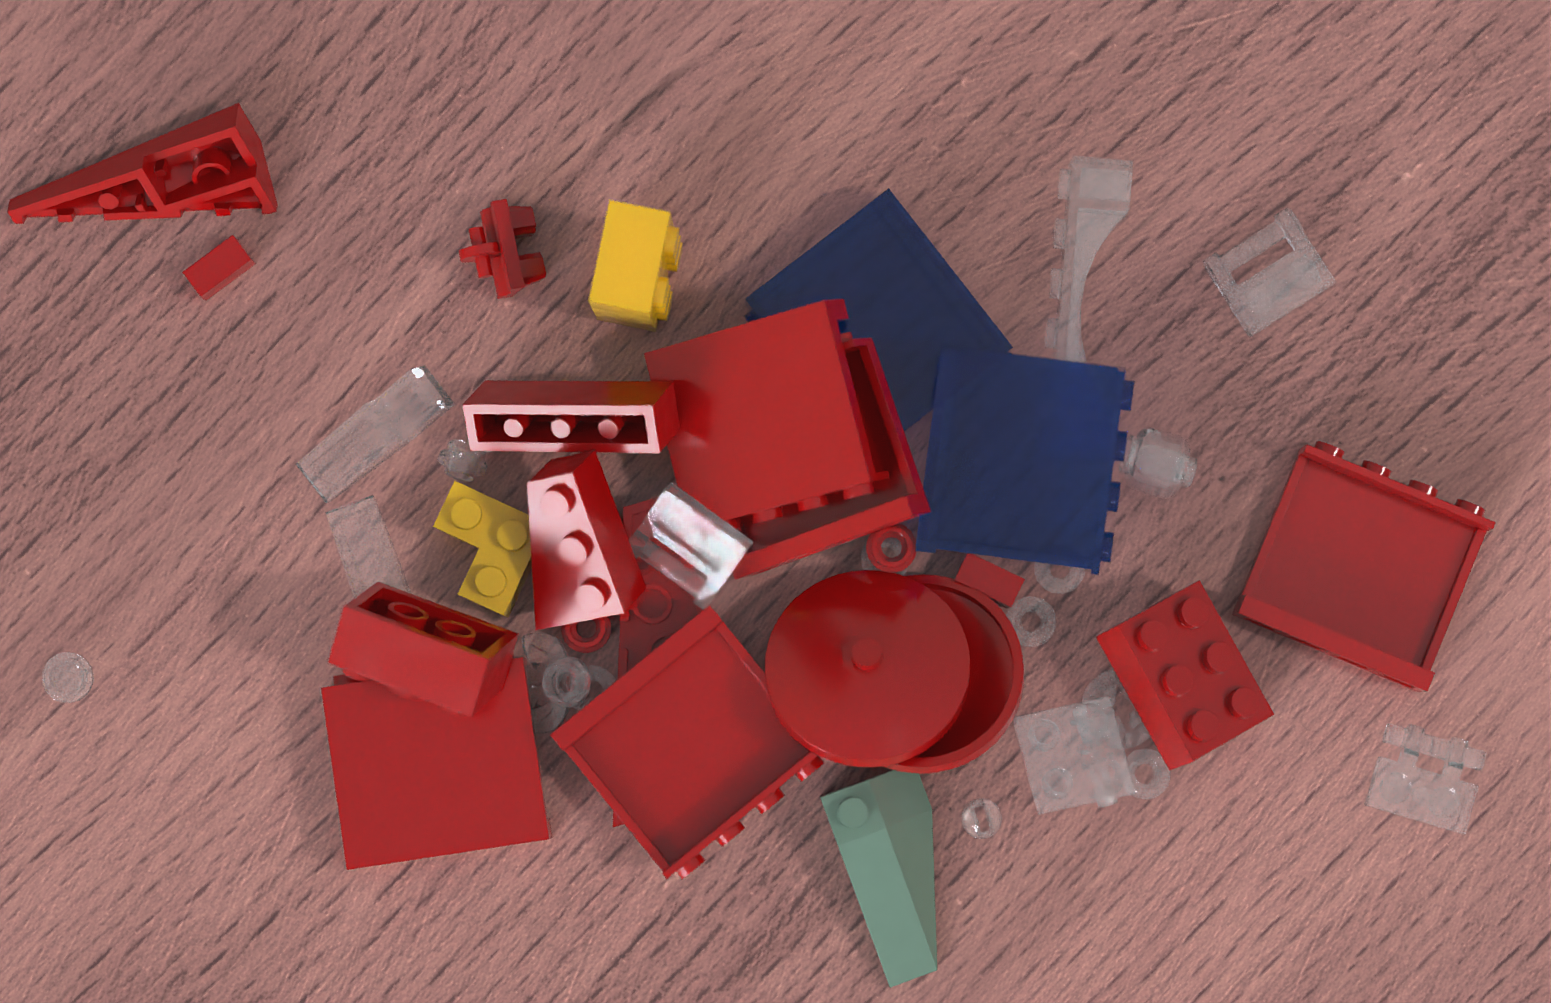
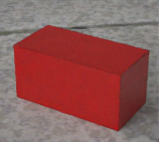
(219, 267)
(990, 579)

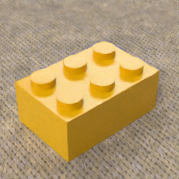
(633, 266)

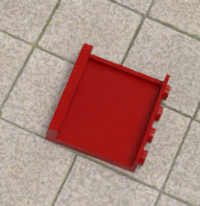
(767, 415)
(844, 520)
(1363, 565)
(686, 744)
(429, 780)

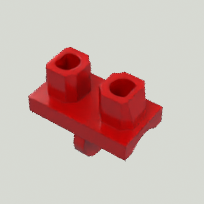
(496, 249)

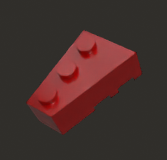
(578, 544)

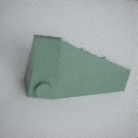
(889, 857)

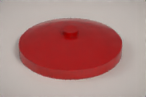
(867, 668)
(994, 679)

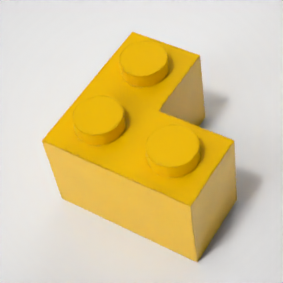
(501, 541)

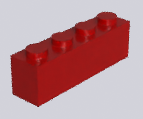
(571, 416)

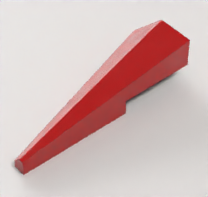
(194, 168)

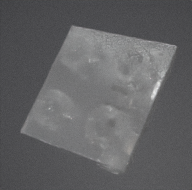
(1074, 755)

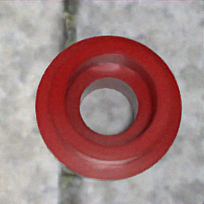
(891, 564)
(589, 644)

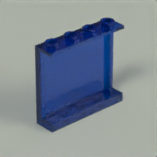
(893, 292)
(1024, 457)

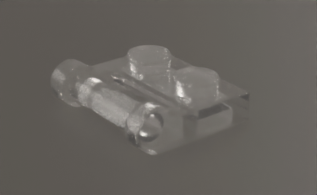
(1277, 287)
(696, 537)

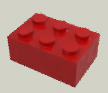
(422, 649)
(1185, 676)

